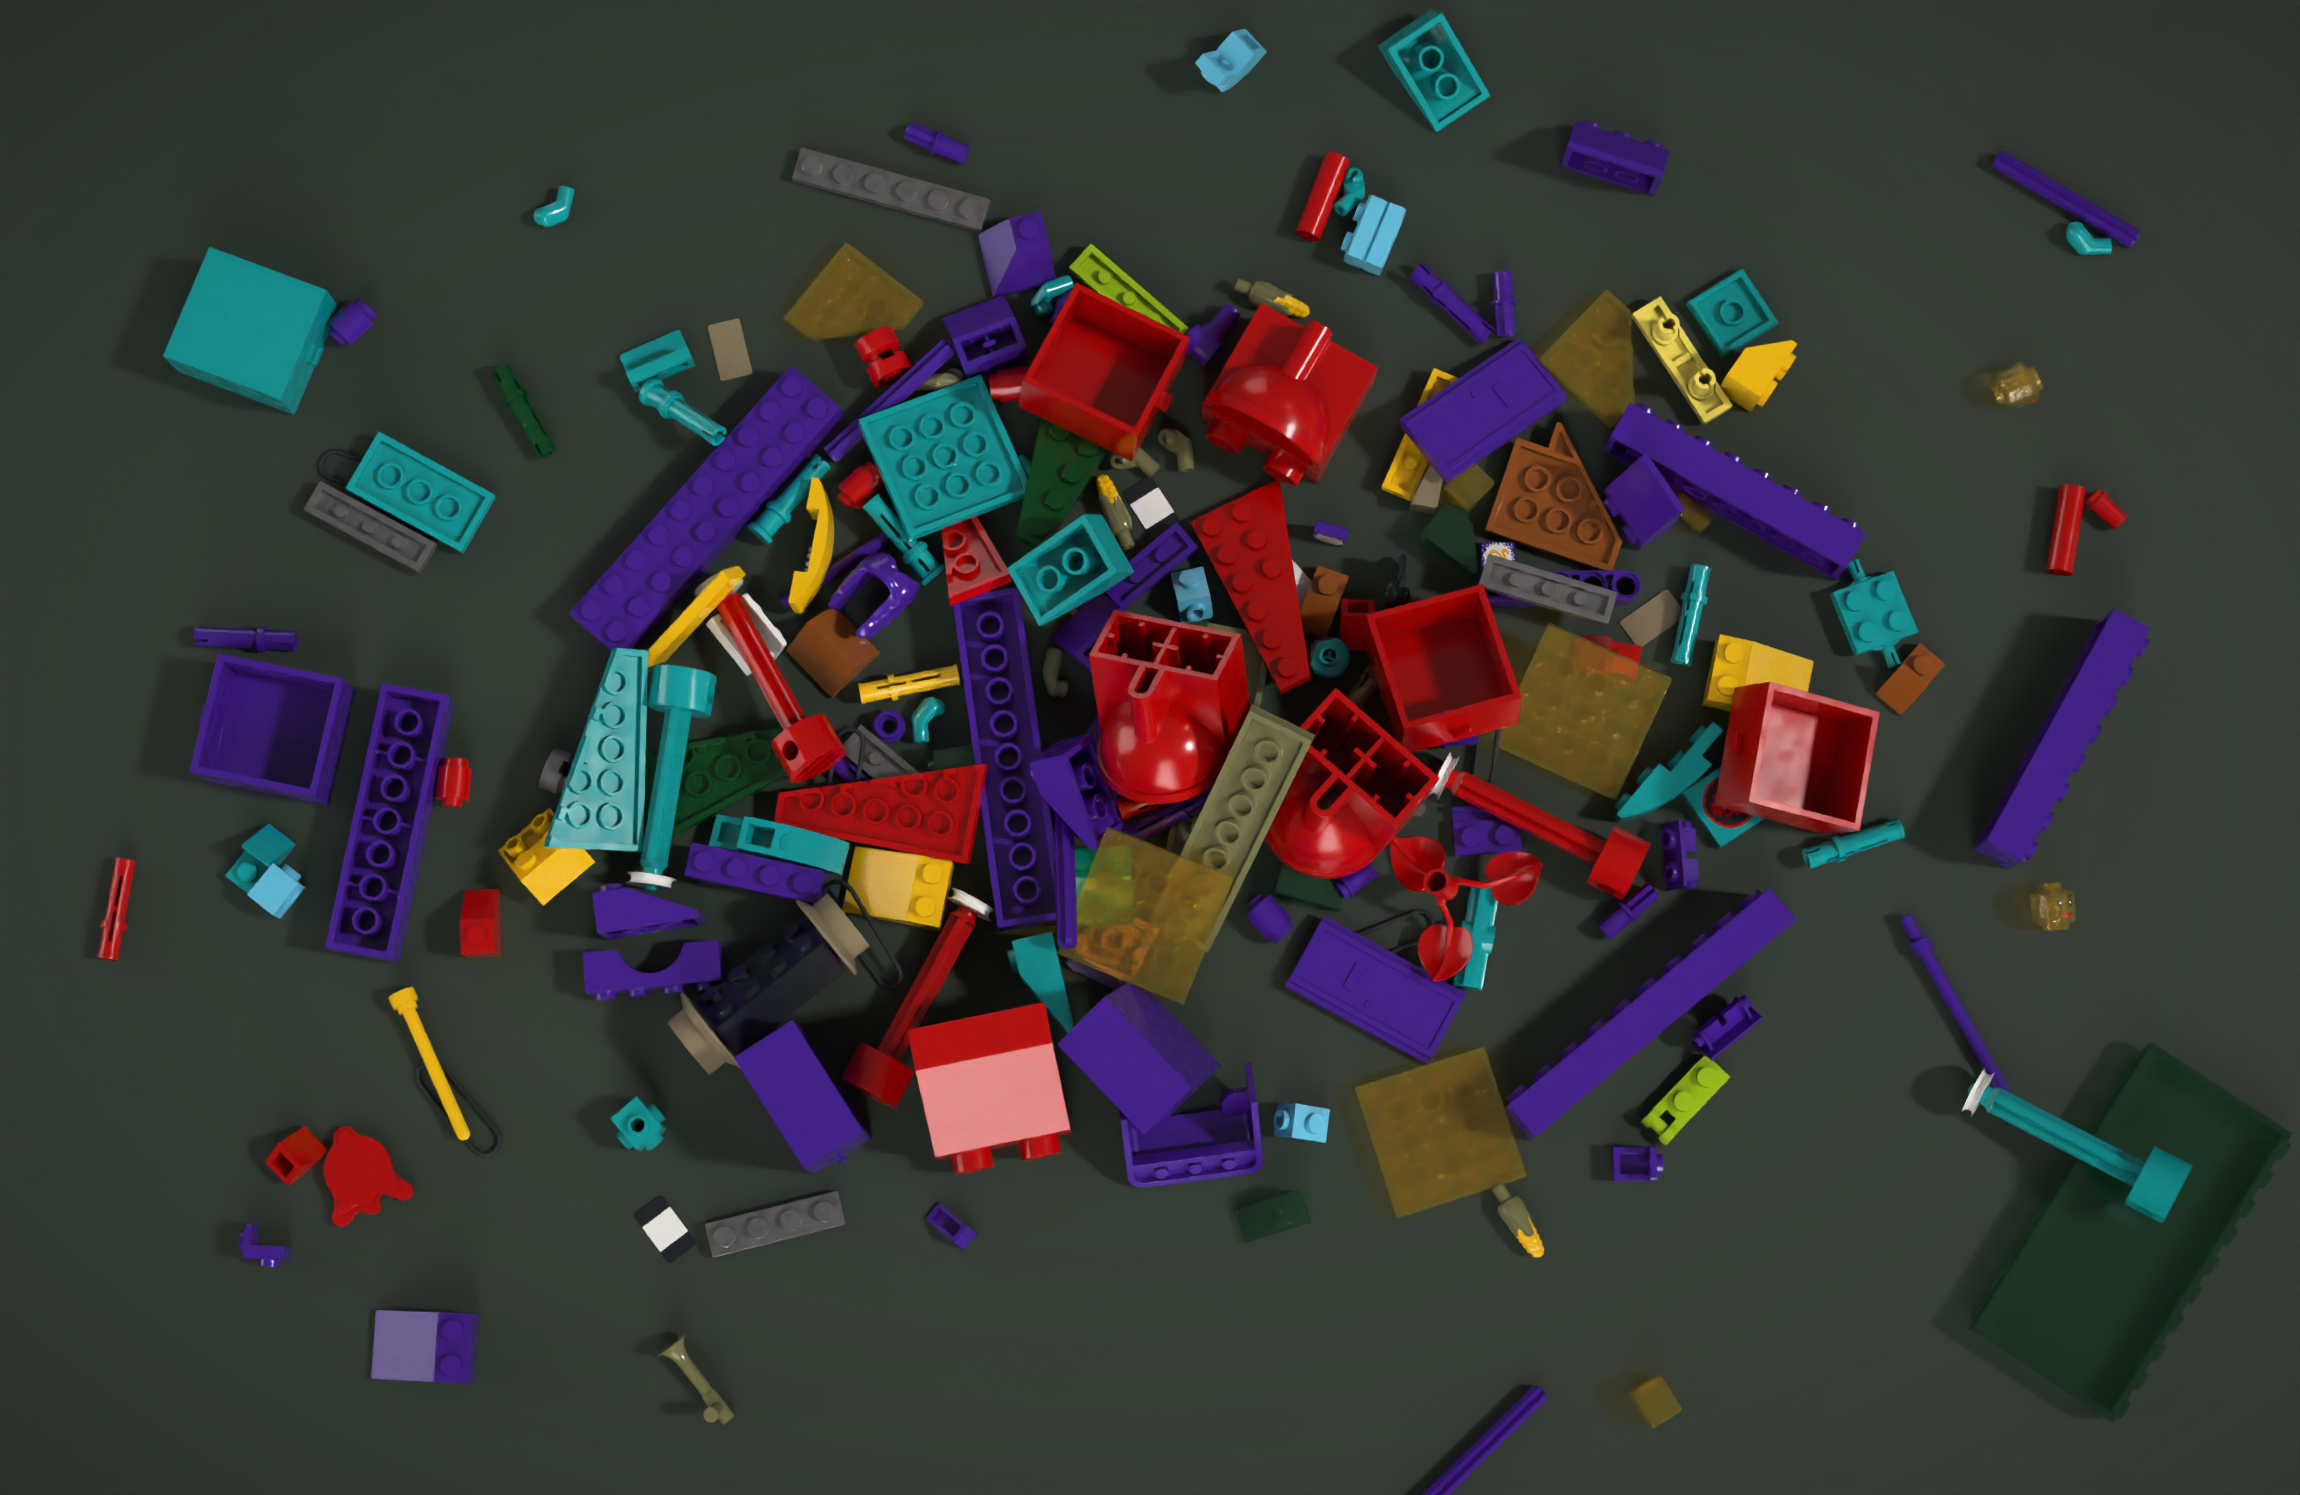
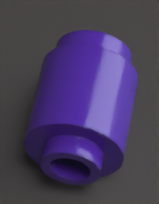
(351, 322)
(1269, 918)

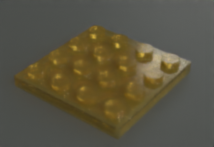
(1584, 711)
(1147, 914)
(1440, 1132)

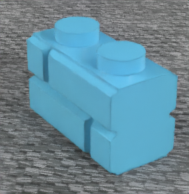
(1373, 235)

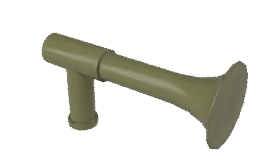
(716, 1406)

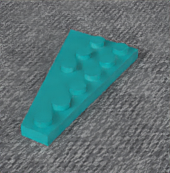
(607, 778)

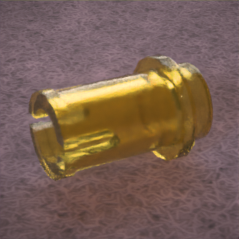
(1694, 514)

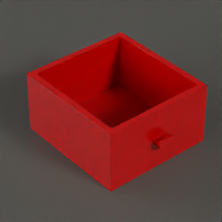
(1104, 372)
(1442, 669)
(1797, 758)

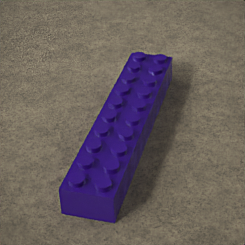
(708, 513)
(1007, 739)
(1653, 1010)

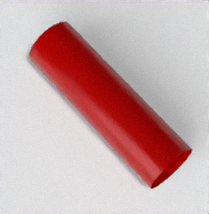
(1322, 196)
(2066, 529)

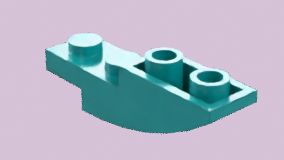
(1663, 786)
(780, 843)

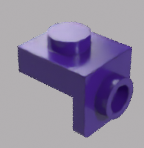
(1636, 1164)
(267, 1255)

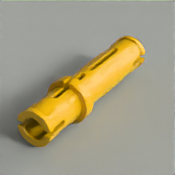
(909, 684)

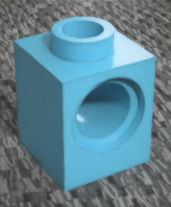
(277, 889)

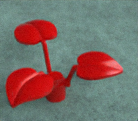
(1419, 867)

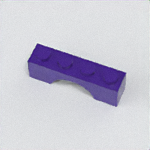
(754, 873)
(697, 965)

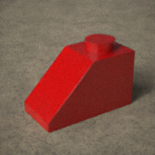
(480, 924)

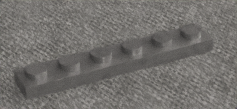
(891, 190)

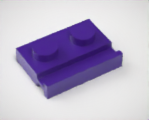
(1482, 833)

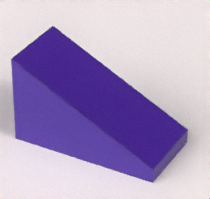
(951, 1226)

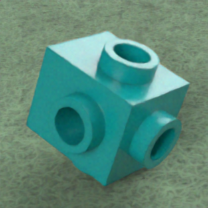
(631, 1116)

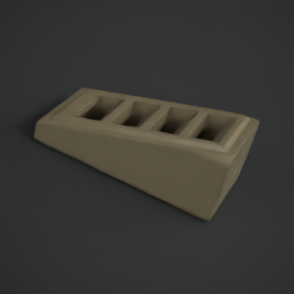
(1428, 493)

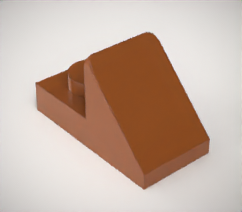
(1322, 601)
(1910, 679)

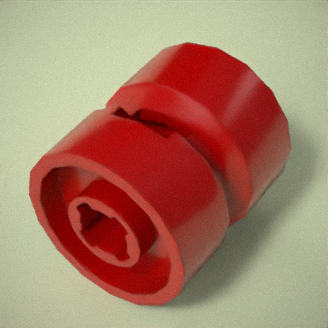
(878, 346)

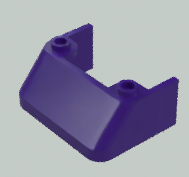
(1197, 1143)

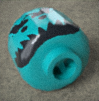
(1332, 670)

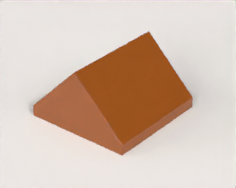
(831, 651)

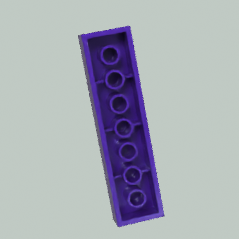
(1737, 492)
(2062, 738)
(390, 823)

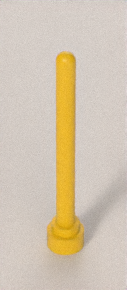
(405, 1003)

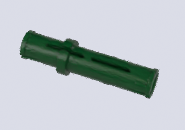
(517, 401)

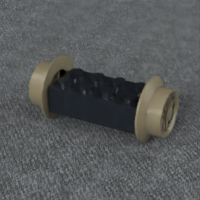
(769, 985)

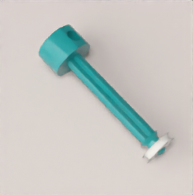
(680, 695)
(2153, 1182)

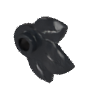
(1396, 591)

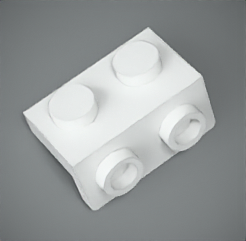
(769, 633)

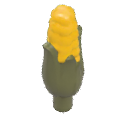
(1272, 297)
(1114, 511)
(1518, 1221)

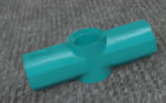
(1480, 923)

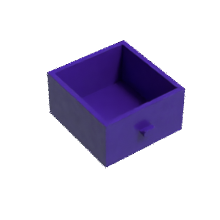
(273, 729)
(1139, 1055)
(802, 1098)

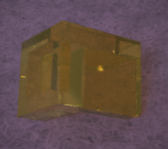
(1468, 488)
(1655, 1401)

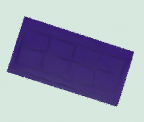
(1482, 410)
(1375, 990)

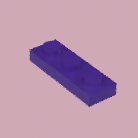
(1153, 565)

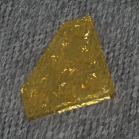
(852, 299)
(1597, 358)

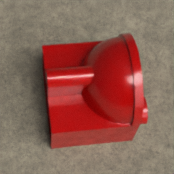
(1287, 396)
(1166, 705)
(1347, 794)

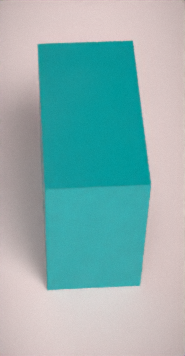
(251, 330)

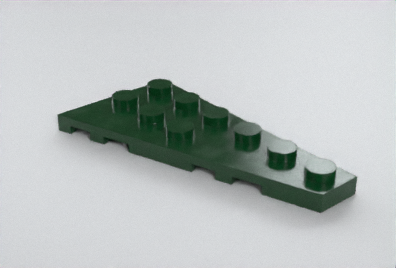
(1056, 480)
(719, 775)

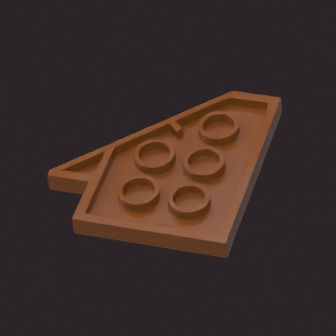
(1553, 505)

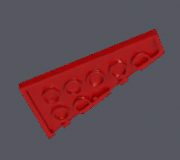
(1255, 565)
(909, 813)

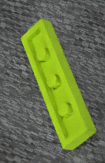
(1110, 281)

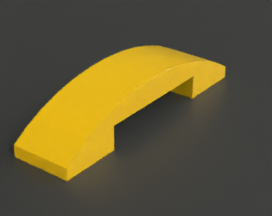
(807, 584)

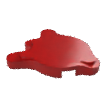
(359, 1174)

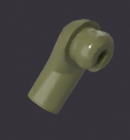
(942, 380)
(1179, 445)
(1141, 460)
(1051, 673)

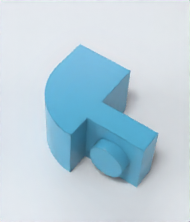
(1231, 60)

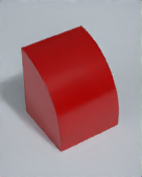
(1352, 622)
(295, 1155)

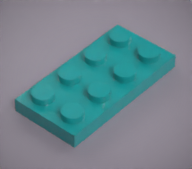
(420, 492)

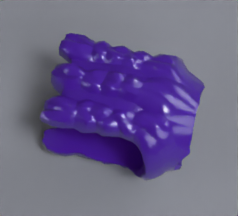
(901, 586)

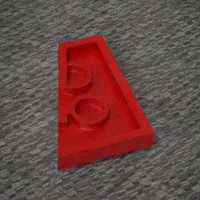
(971, 561)

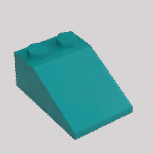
(1434, 69)
(1070, 568)
(1040, 971)

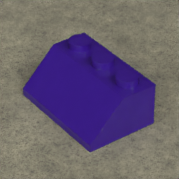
(1615, 157)

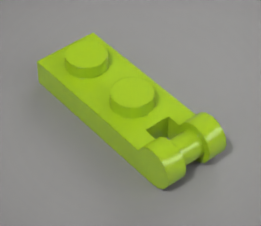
(1686, 1098)

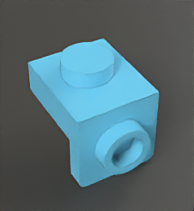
(1192, 595)
(1301, 1122)

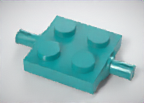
(1873, 613)

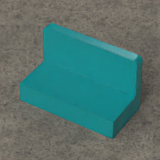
(657, 359)

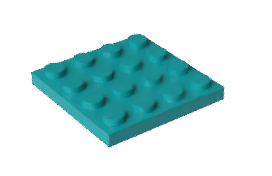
(944, 457)

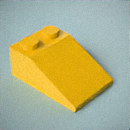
(1746, 662)
(899, 887)

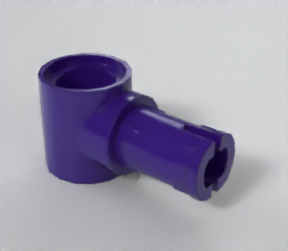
(1207, 339)

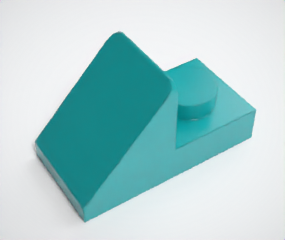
(260, 852)

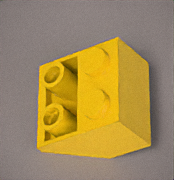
(1754, 372)
(539, 868)

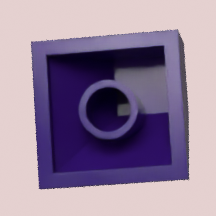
(1017, 255)

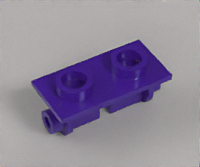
(1677, 840)
(1719, 1034)

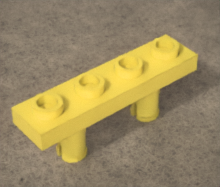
(1682, 360)

